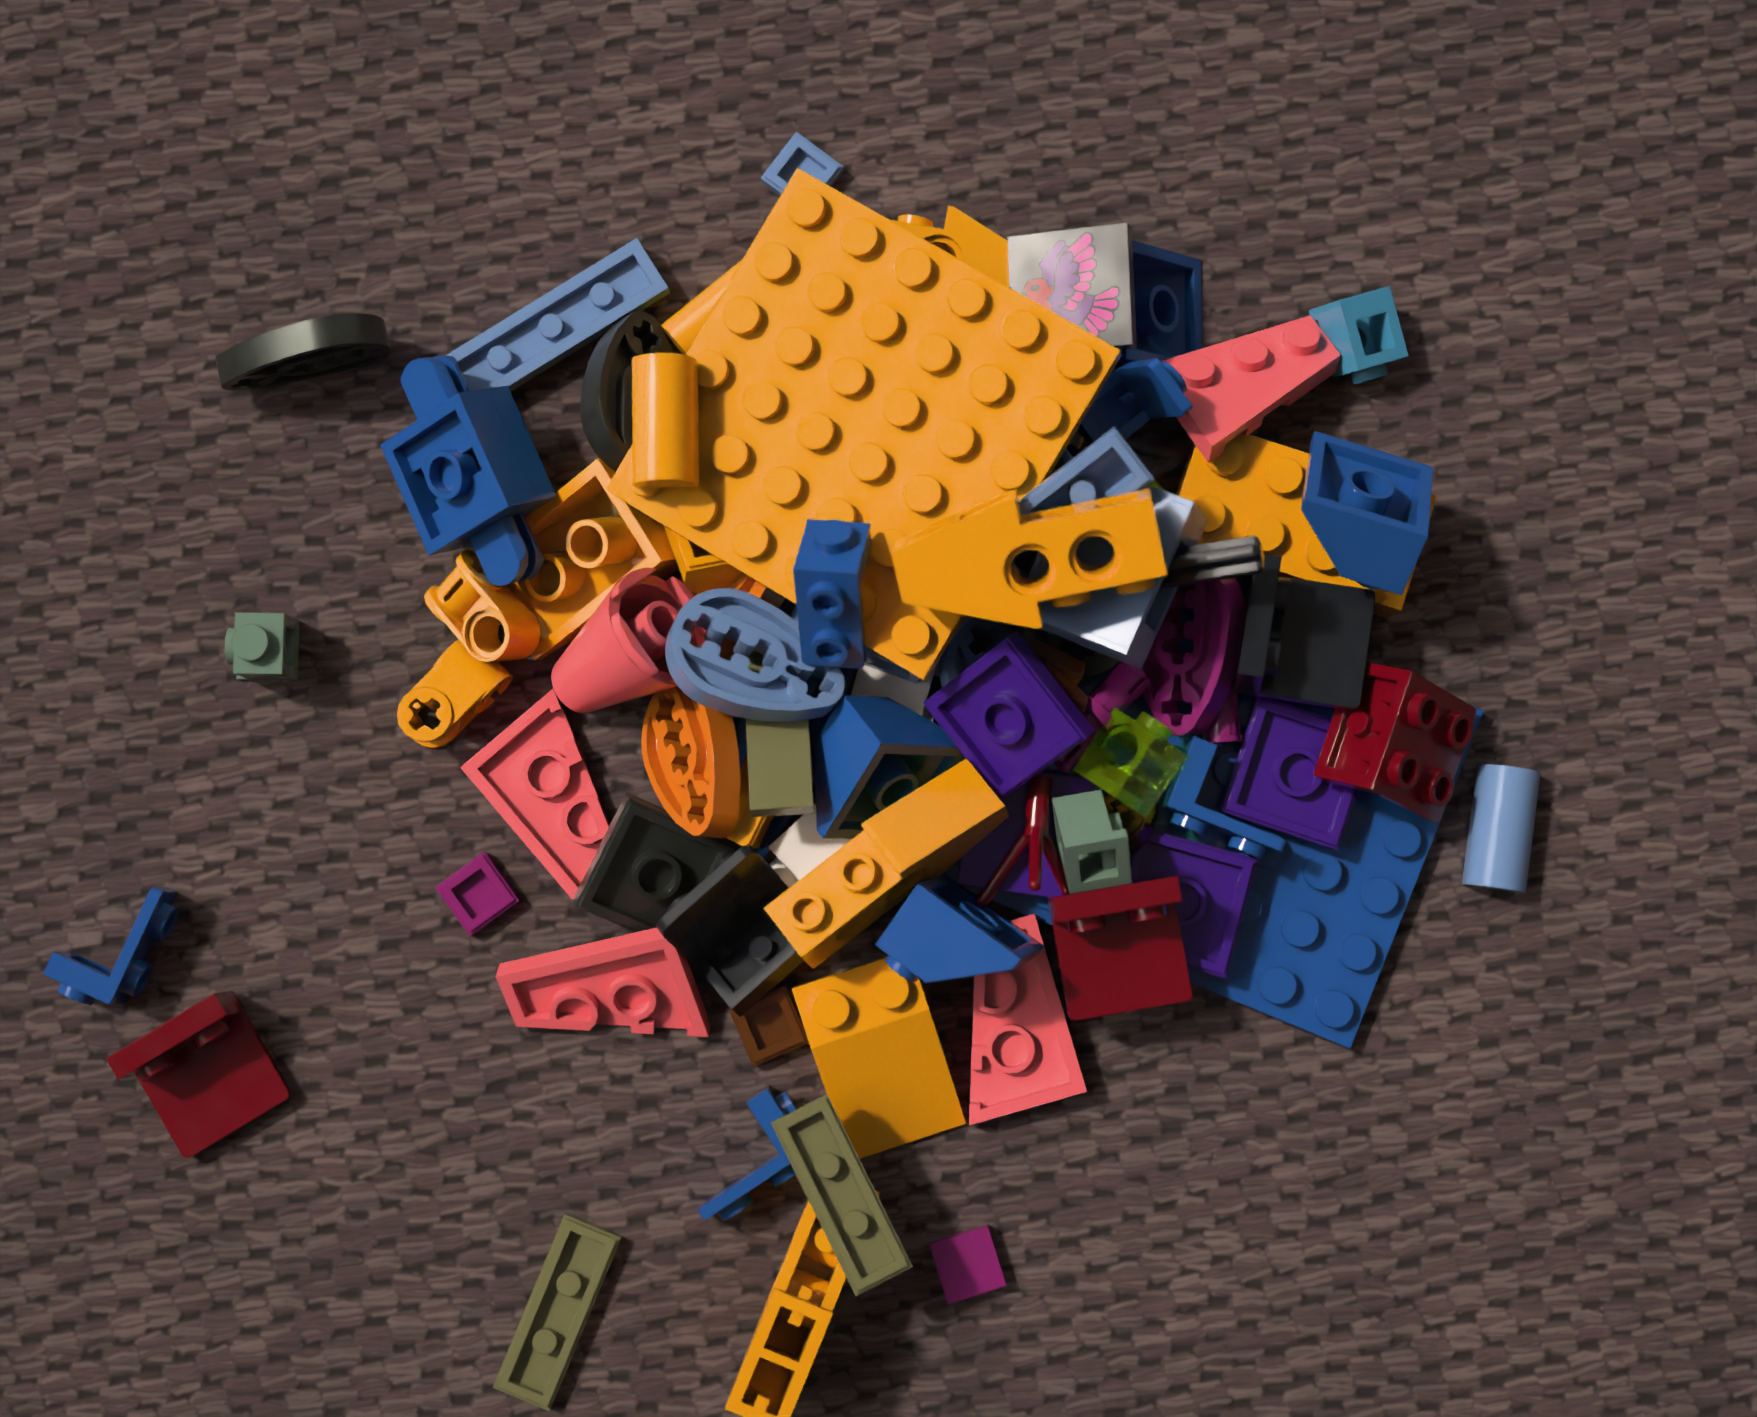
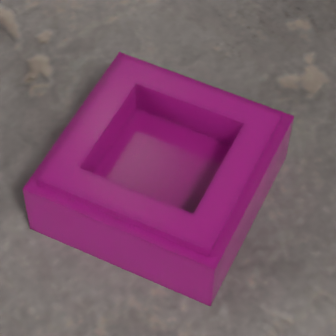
(477, 894)
(967, 1264)

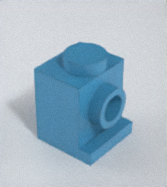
(1363, 332)

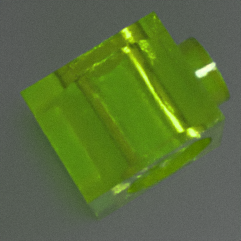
(1136, 781)

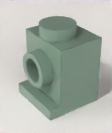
(263, 646)
(1090, 842)

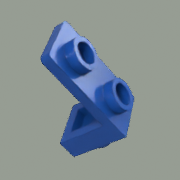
(1133, 397)
(829, 592)
(1187, 815)
(87, 980)
(735, 1197)

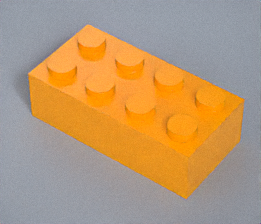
(1259, 493)

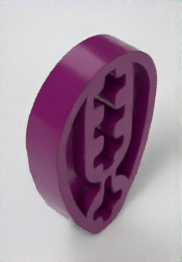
(1206, 672)

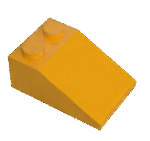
(586, 548)
(878, 1056)

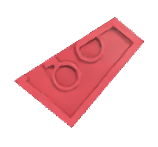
(1249, 377)
(544, 790)
(612, 981)
(1020, 1039)

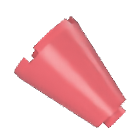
(623, 644)

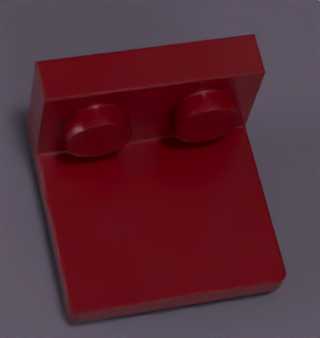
(1399, 741)
(1120, 948)
(204, 1072)

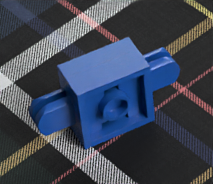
(440, 477)

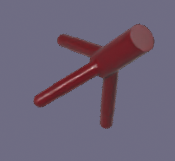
(1038, 836)

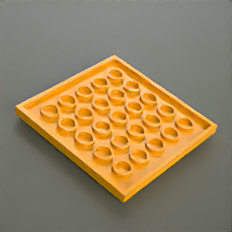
(872, 389)

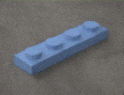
(562, 320)

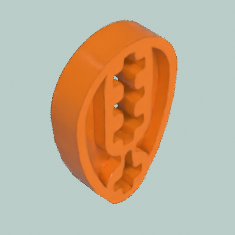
(692, 763)

